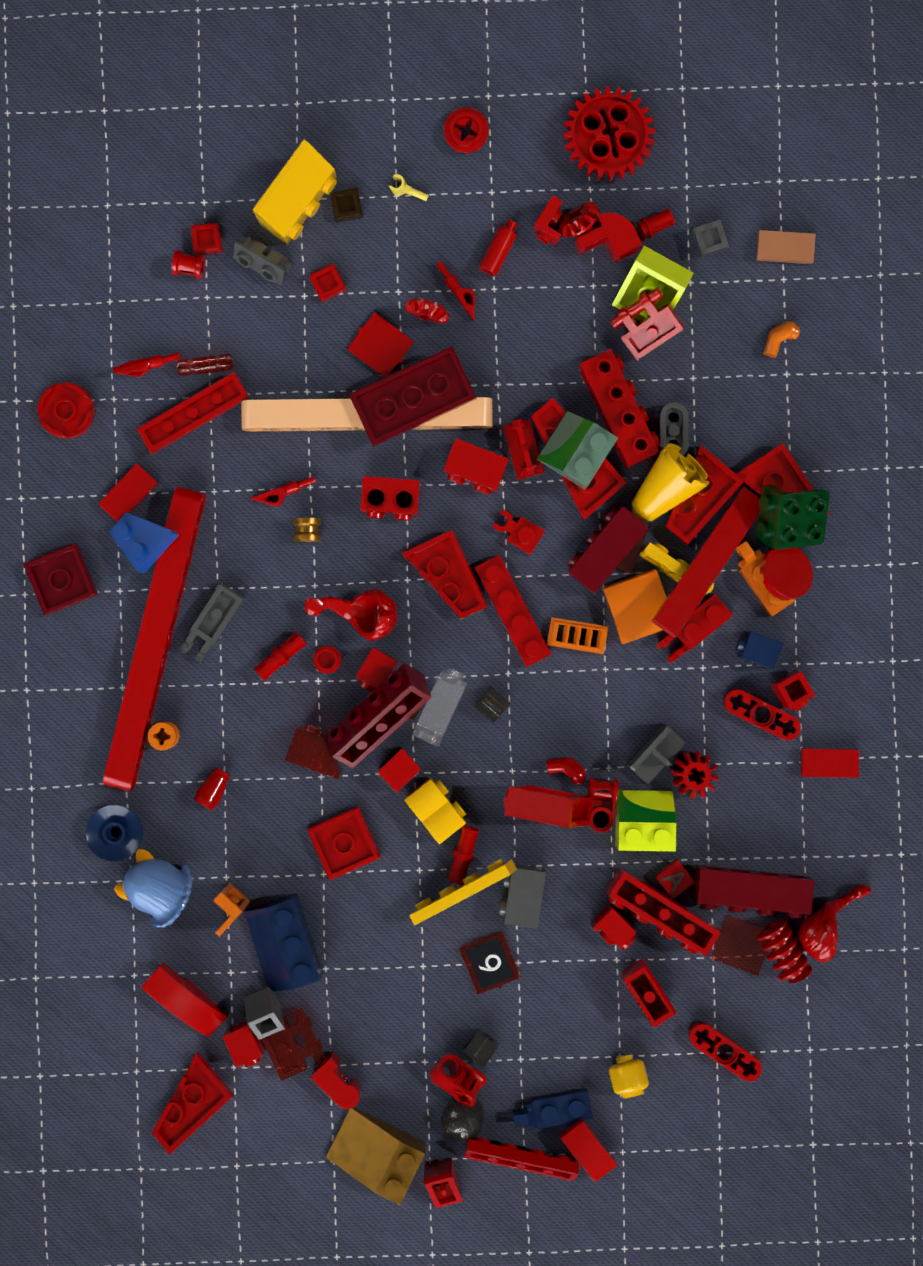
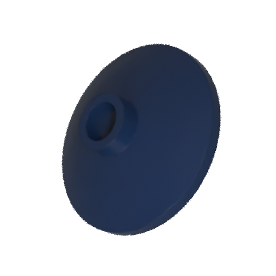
(100, 835)

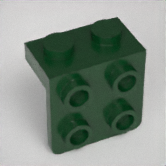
(792, 517)

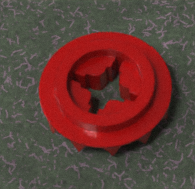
(462, 118)
(578, 220)
(427, 310)

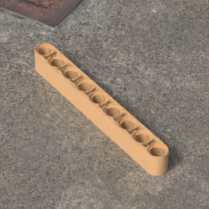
(342, 415)

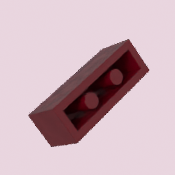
(606, 548)

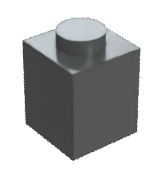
(264, 1013)

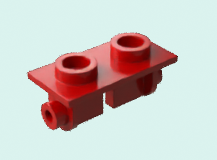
(523, 449)

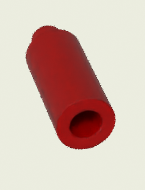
(498, 249)

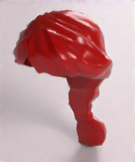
(369, 613)
(819, 931)

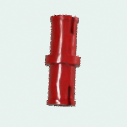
(280, 656)
(463, 854)

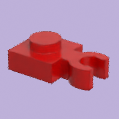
(522, 534)

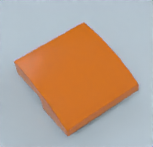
(634, 605)

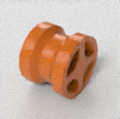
(169, 735)

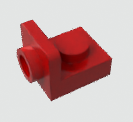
(548, 217)

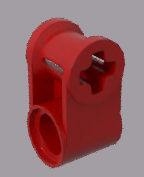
(603, 801)
(463, 1079)

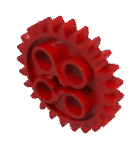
(584, 140)

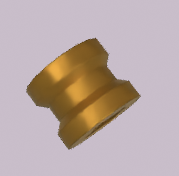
(307, 529)

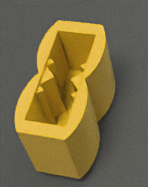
(436, 810)

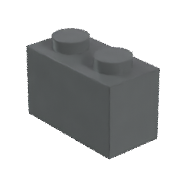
(523, 896)

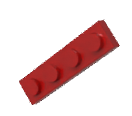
(193, 413)
(512, 611)
(531, 1161)

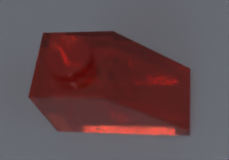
(313, 752)

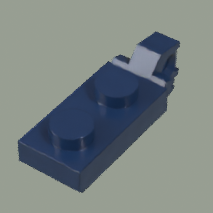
(554, 1109)

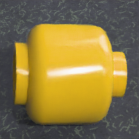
(628, 1076)

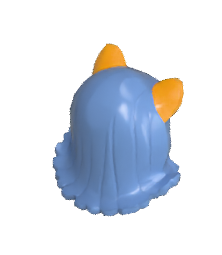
(156, 888)

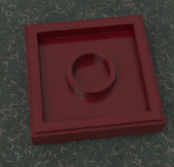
(60, 579)

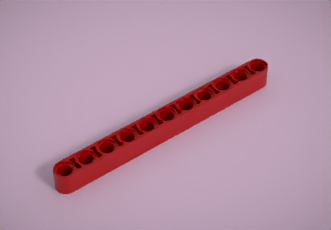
(154, 641)

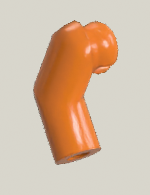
(780, 333)

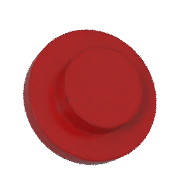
(327, 659)

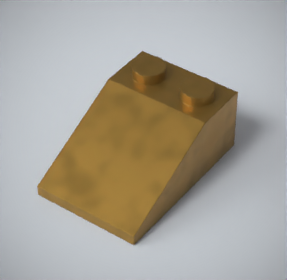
(377, 1154)

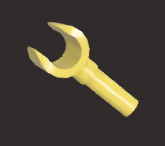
(404, 188)

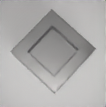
(710, 238)

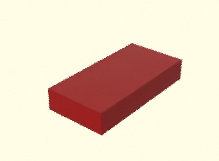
(128, 492)
(829, 763)

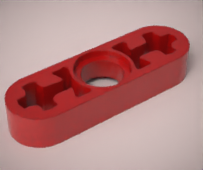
(776, 730)
(745, 1055)

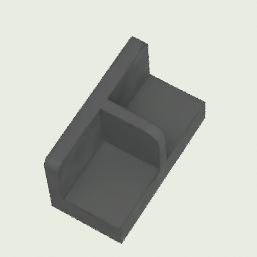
(656, 753)

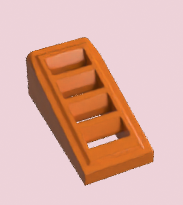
(601, 637)

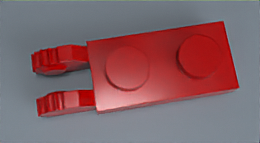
(702, 623)

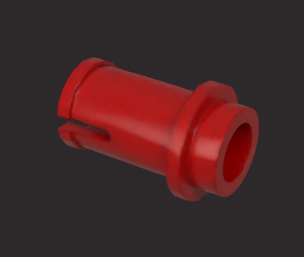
(655, 223)

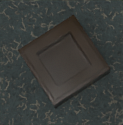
(346, 205)

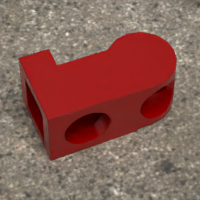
(335, 1083)

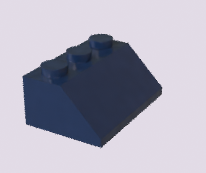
(284, 944)

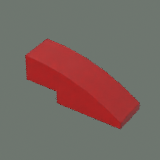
(184, 1000)

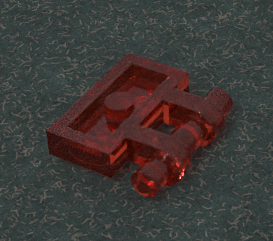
(284, 1049)

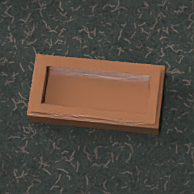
(785, 247)

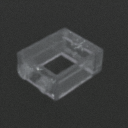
(440, 707)

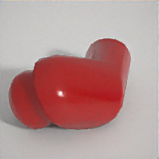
(569, 767)

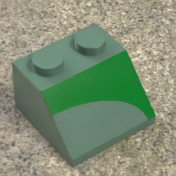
(577, 449)

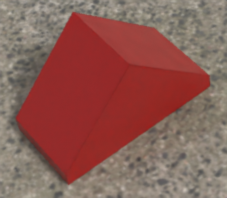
(442, 1183)

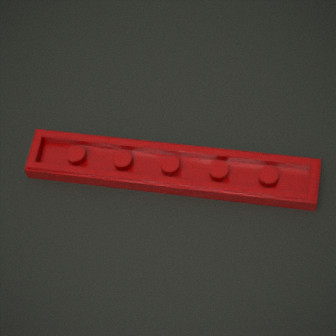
(708, 563)

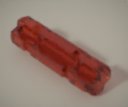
(205, 364)

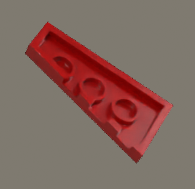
(605, 481)

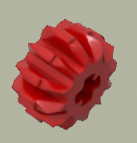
(699, 765)

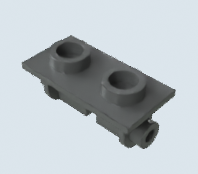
(250, 255)

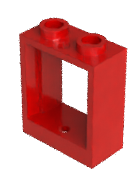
(548, 806)

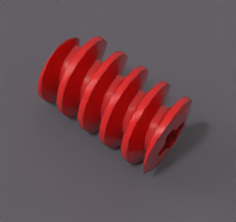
(785, 950)

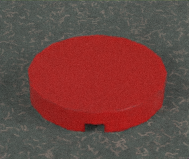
(66, 410)
(786, 573)

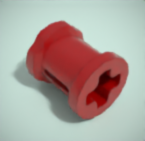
(188, 264)

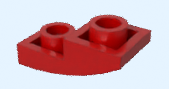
(588, 1150)

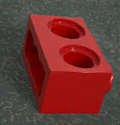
(391, 489)

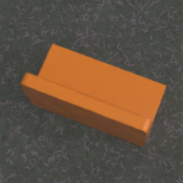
(233, 903)

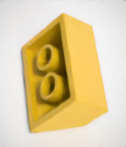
(295, 193)

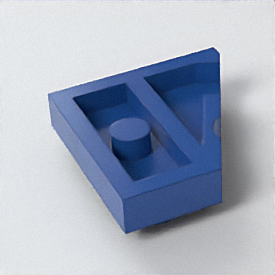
(141, 540)

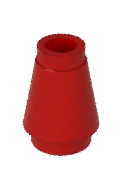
(212, 789)

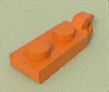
(750, 571)

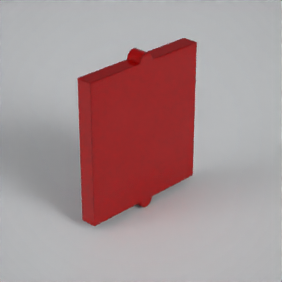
(380, 345)

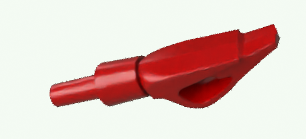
(455, 287)
(140, 366)
(287, 489)

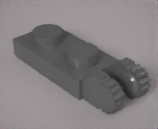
(213, 620)

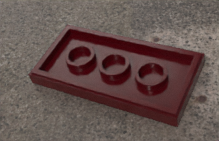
(412, 396)

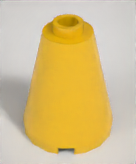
(668, 483)

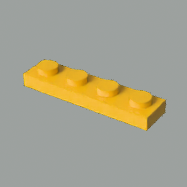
(472, 885)

